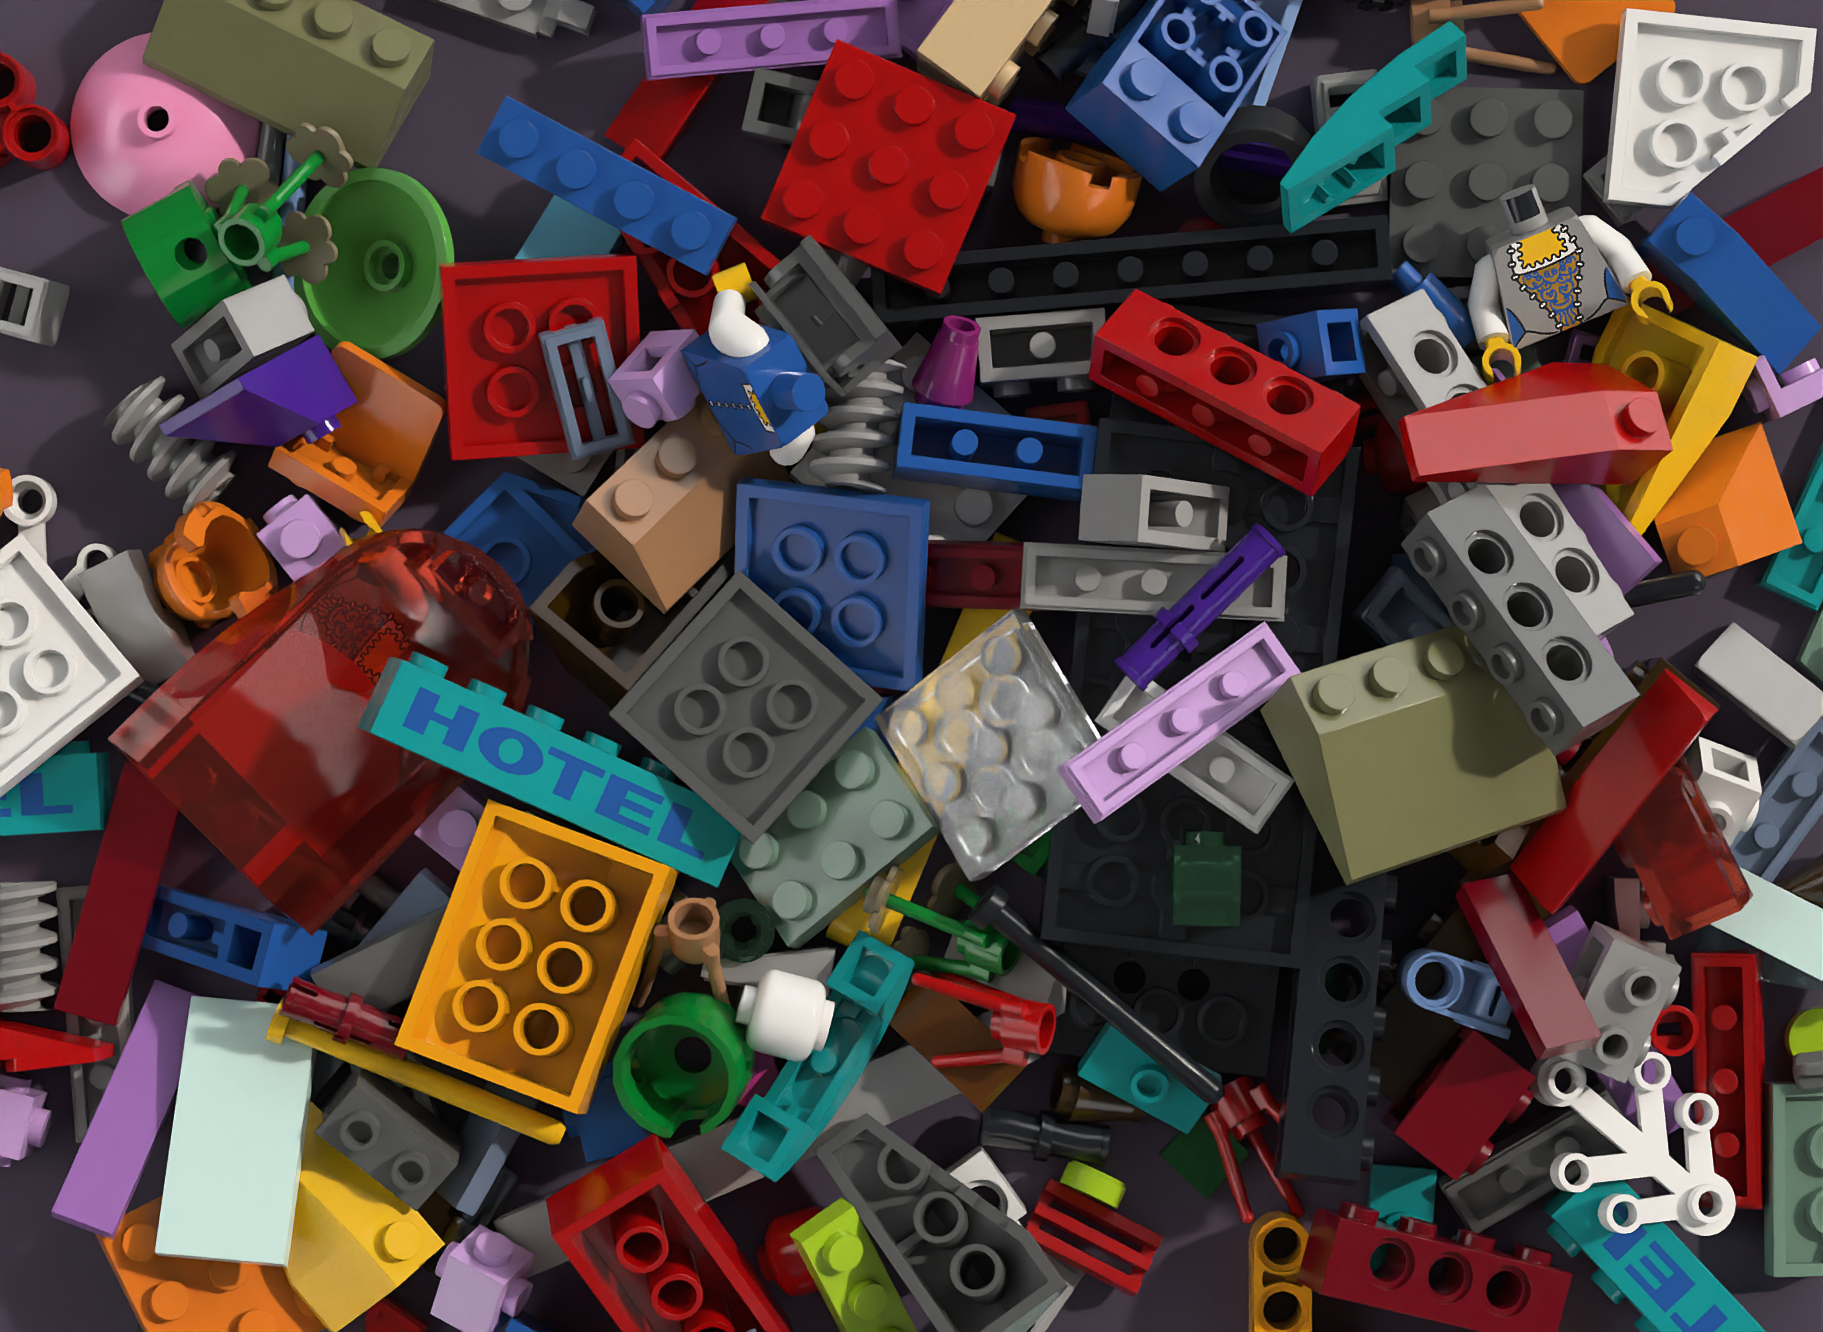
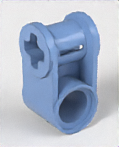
(1467, 995)

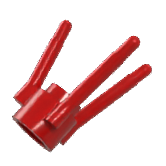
(1017, 1022)
(1243, 1115)

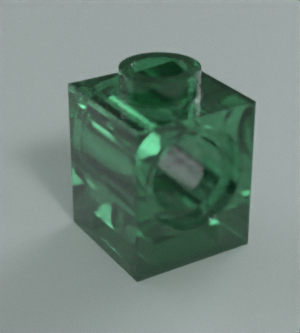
(1205, 881)

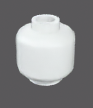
(785, 1015)

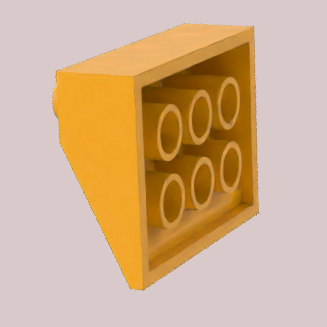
(536, 958)

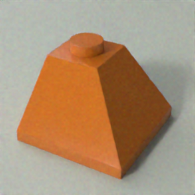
(1728, 507)

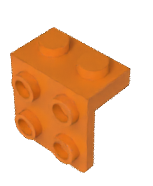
(1584, 32)
(378, 448)

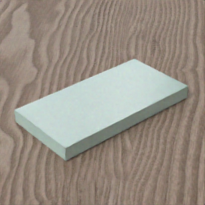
(235, 1137)

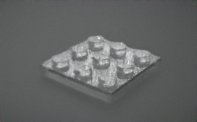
(988, 742)

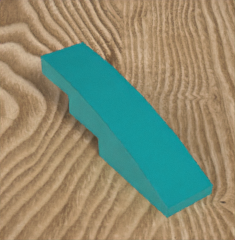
(1360, 137)

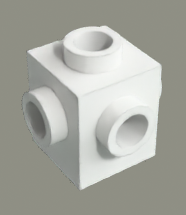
(1728, 784)

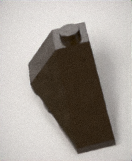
(608, 628)

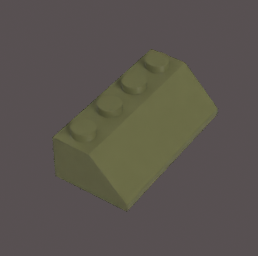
(298, 64)

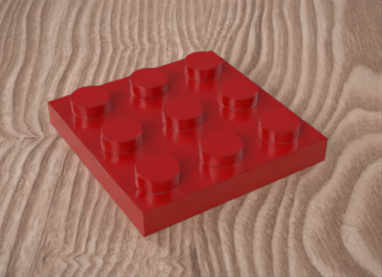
(888, 167)
(494, 358)

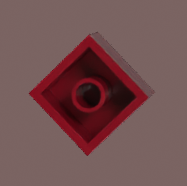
(1461, 1103)

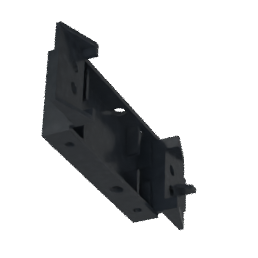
(1112, 878)

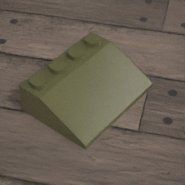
(1411, 753)

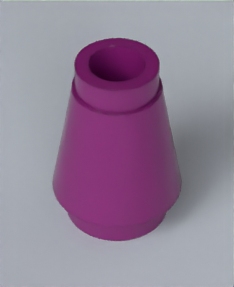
(949, 365)

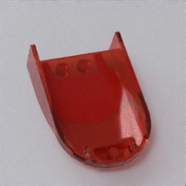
(265, 718)

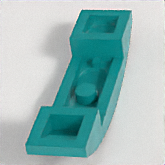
(809, 1092)

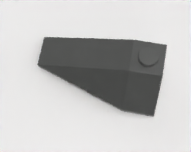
(944, 1240)

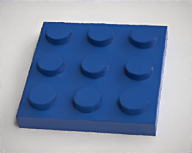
(842, 569)

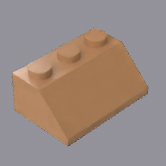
(673, 506)

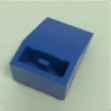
(1175, 82)

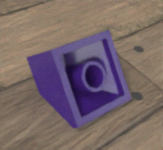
(272, 402)

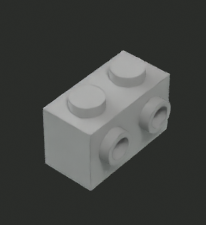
(1037, 351)
(1625, 991)

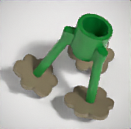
(250, 224)
(984, 950)

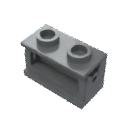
(825, 317)
(390, 1136)

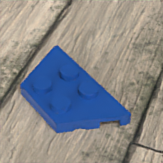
(524, 531)

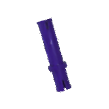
(1199, 607)

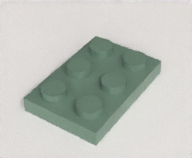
(835, 839)

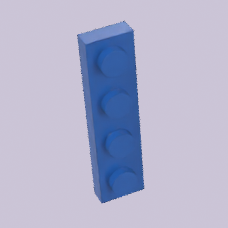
(606, 185)

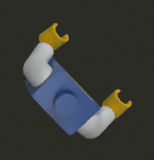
(755, 377)

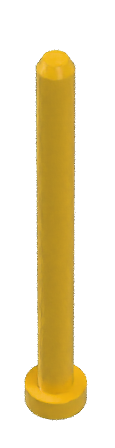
(422, 1079)

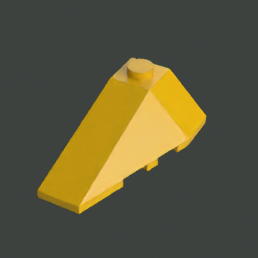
(1697, 390)
(349, 1235)

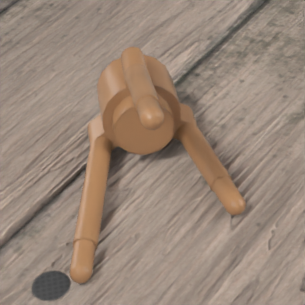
(1431, 14)
(693, 938)

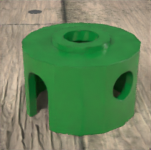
(158, 241)
(662, 1086)

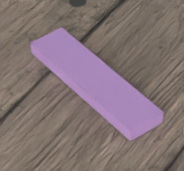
(1178, 723)

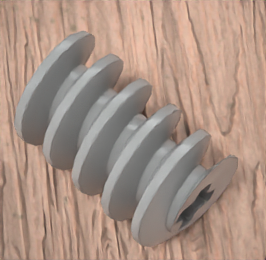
(856, 433)
(186, 460)
(21, 943)

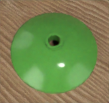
(374, 224)

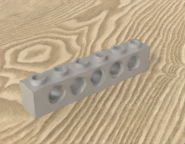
(1419, 364)

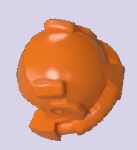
(213, 566)

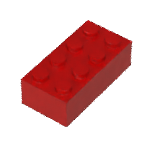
(658, 1249)

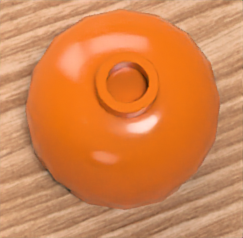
(1072, 191)

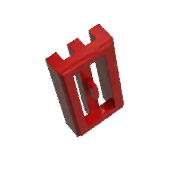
(1103, 1216)

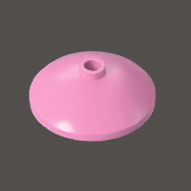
(138, 165)

